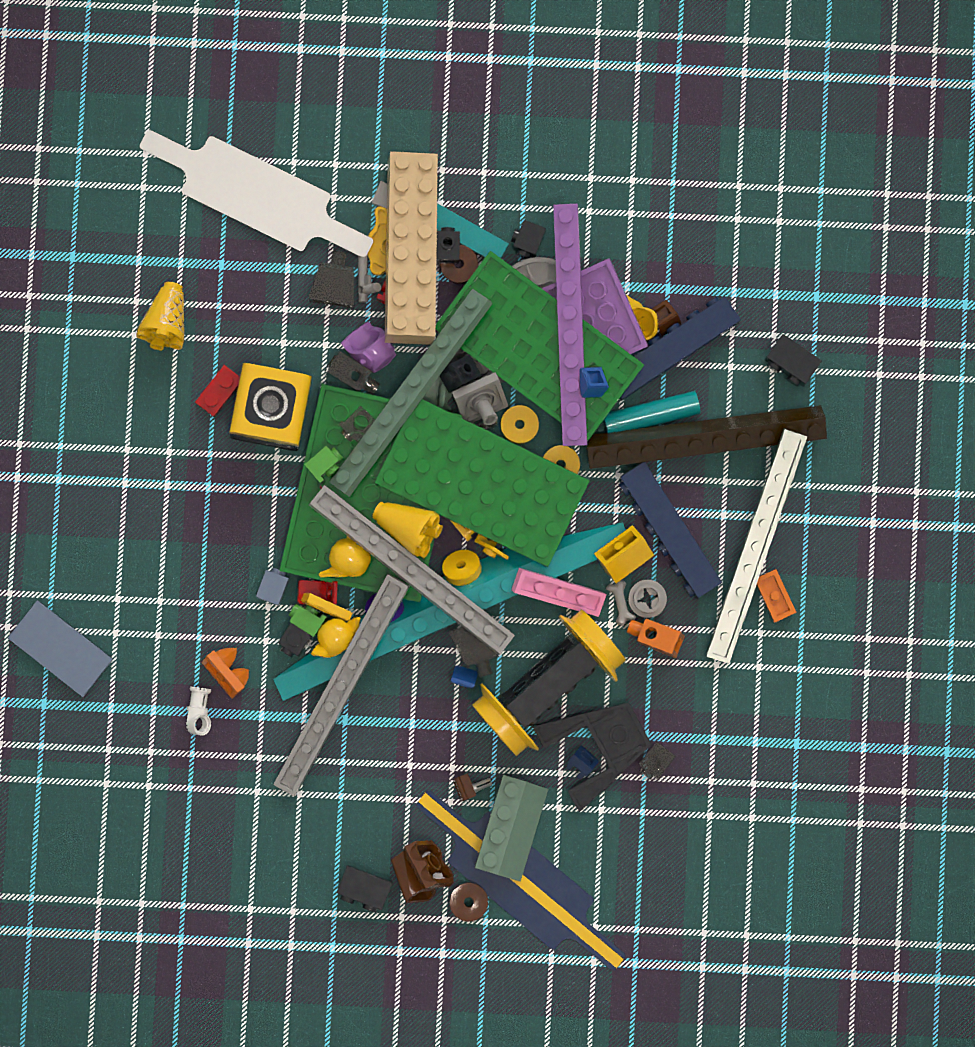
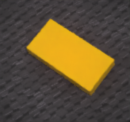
(326, 607)

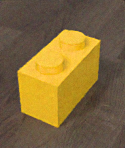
(624, 554)

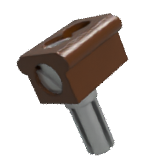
(466, 789)

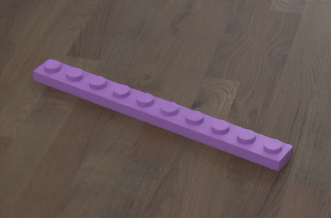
(570, 323)

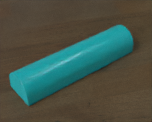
(653, 413)

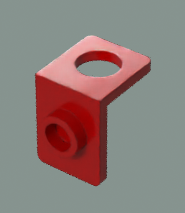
(318, 588)

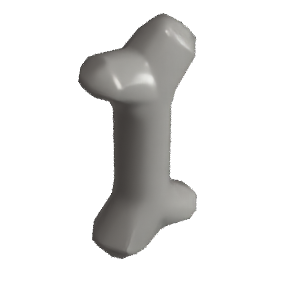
(623, 613)

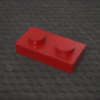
(218, 391)

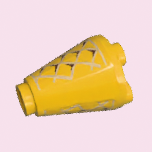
(164, 319)

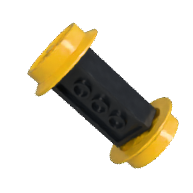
(548, 681)

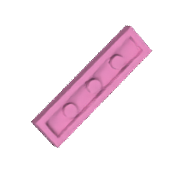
(558, 592)

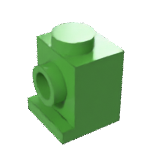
(324, 463)
(307, 619)

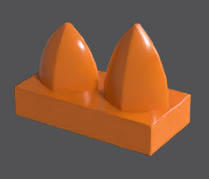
(218, 665)

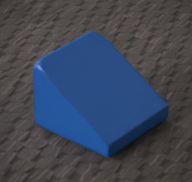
(592, 382)
(464, 676)

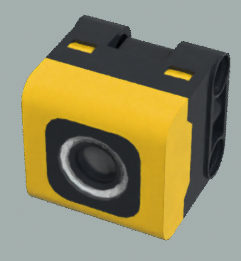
(270, 407)

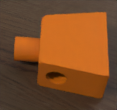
(666, 641)

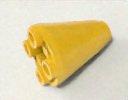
(409, 526)

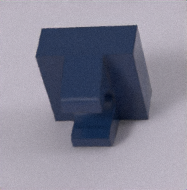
(582, 761)

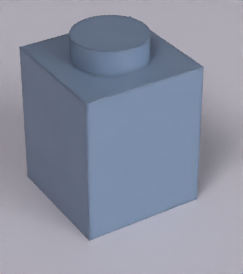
(273, 586)

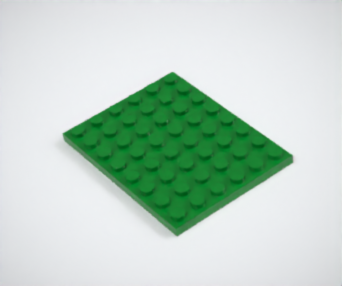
(311, 534)

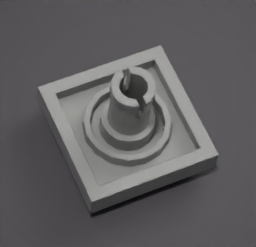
(481, 400)

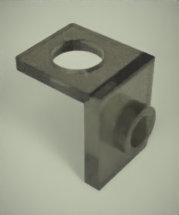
(350, 431)

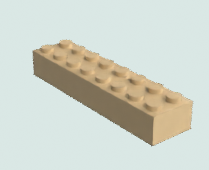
(411, 248)

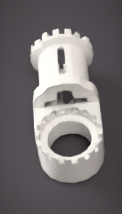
(198, 710)

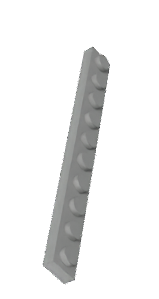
(411, 570)
(341, 685)

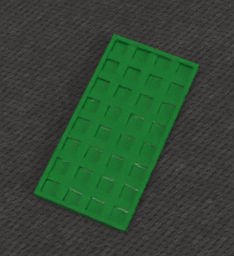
(522, 342)
(482, 482)

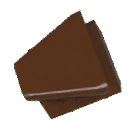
(421, 870)

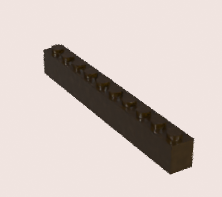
(703, 437)

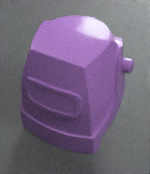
(369, 347)

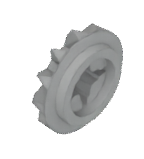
(653, 588)

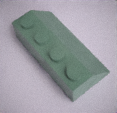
(511, 828)

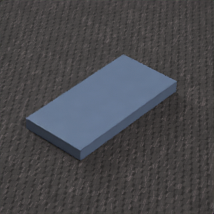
(60, 648)

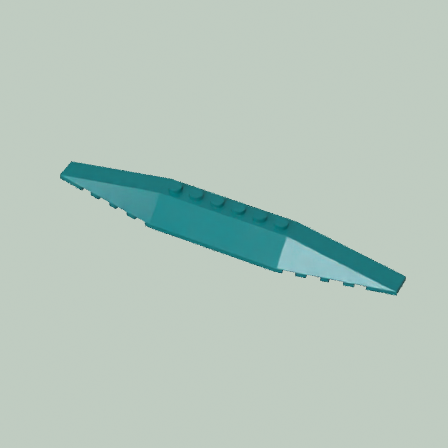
(425, 618)

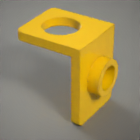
(489, 547)

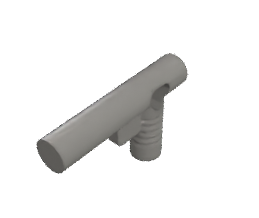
(364, 281)

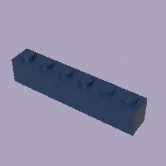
(683, 341)
(670, 531)

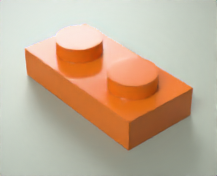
(775, 596)

